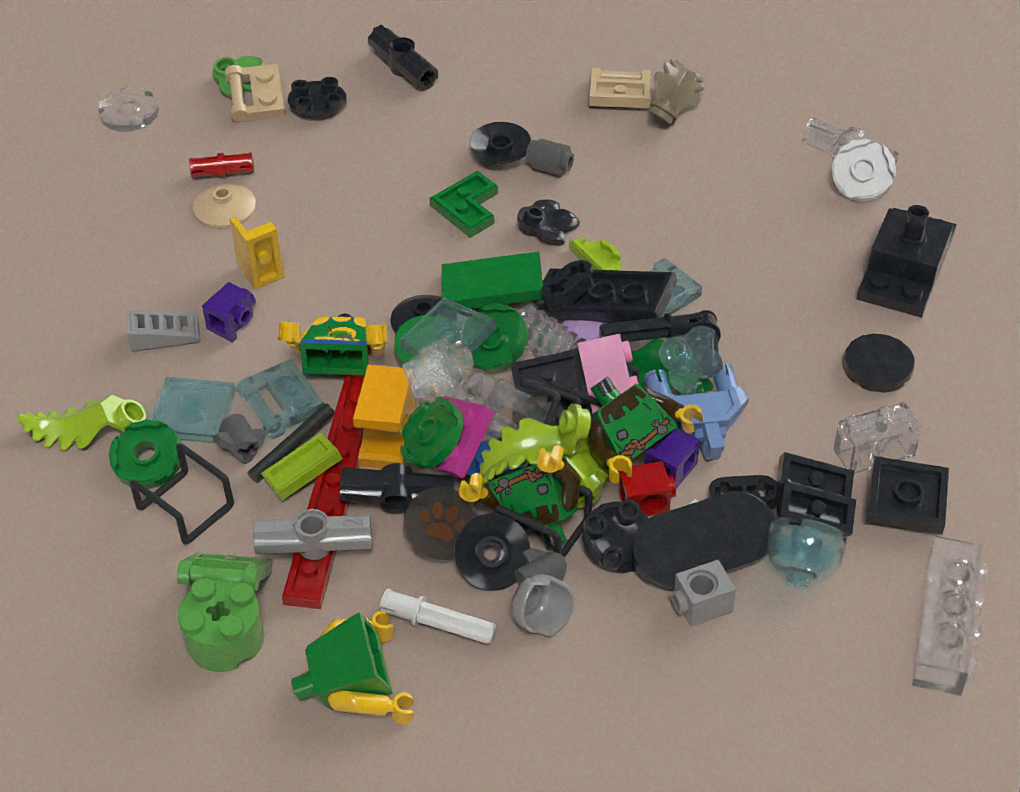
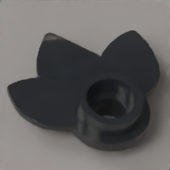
(547, 220)

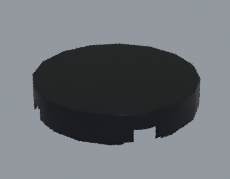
(879, 362)

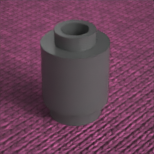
(549, 156)

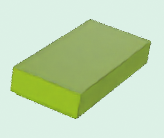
(301, 466)

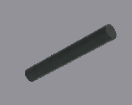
(292, 441)

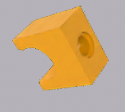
(382, 412)

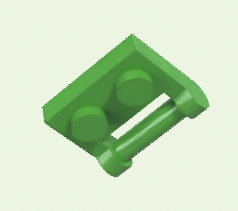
(223, 567)

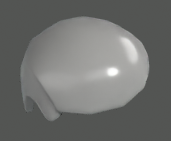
(543, 604)

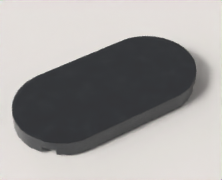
(720, 528)

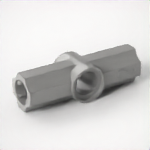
(312, 534)

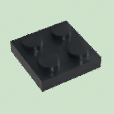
(908, 495)

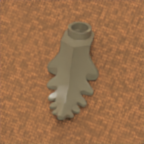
(675, 91)

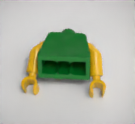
(335, 344)
(351, 671)

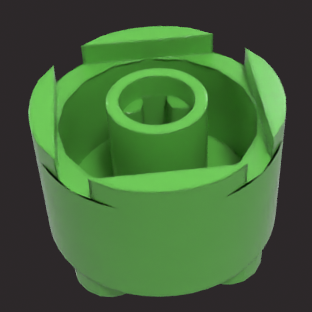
(220, 624)

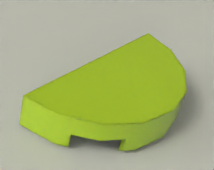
(600, 254)

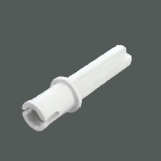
(420, 611)

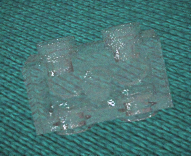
(439, 368)

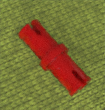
(221, 165)

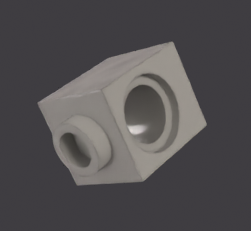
(714, 585)

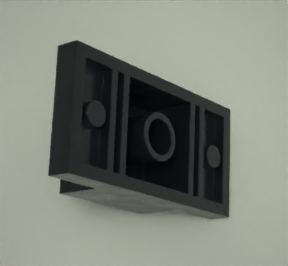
(906, 260)

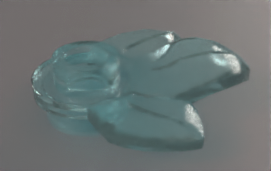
(695, 360)

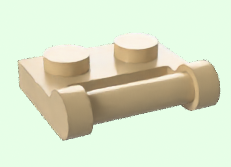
(620, 88)
(265, 92)

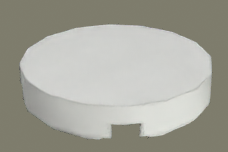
(863, 170)

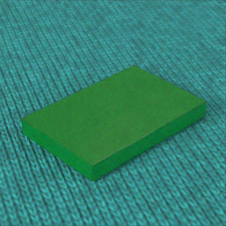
(493, 280)

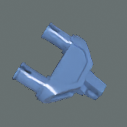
(718, 408)

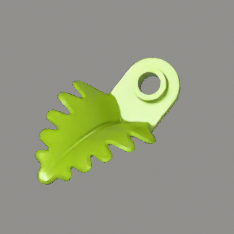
(83, 423)
(531, 437)

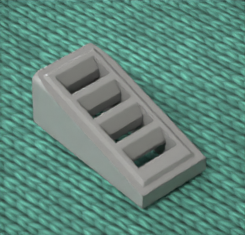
(150, 329)

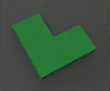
(462, 203)

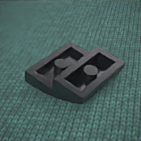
(815, 492)

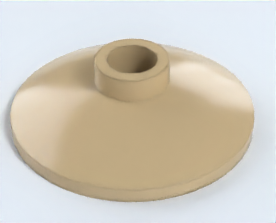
(222, 202)

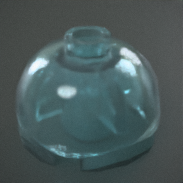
(805, 551)

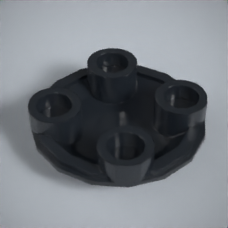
(316, 97)
(610, 534)

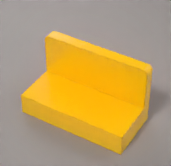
(257, 253)

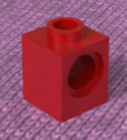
(648, 487)

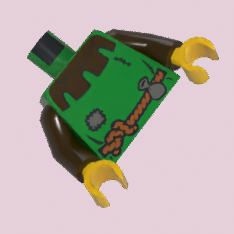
(632, 424)
(538, 491)

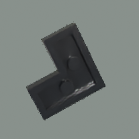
(559, 367)

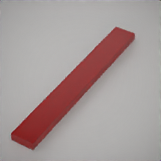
(308, 577)

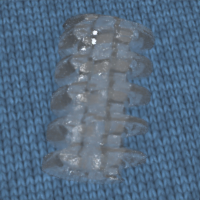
(545, 334)

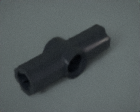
(402, 57)
(390, 487)

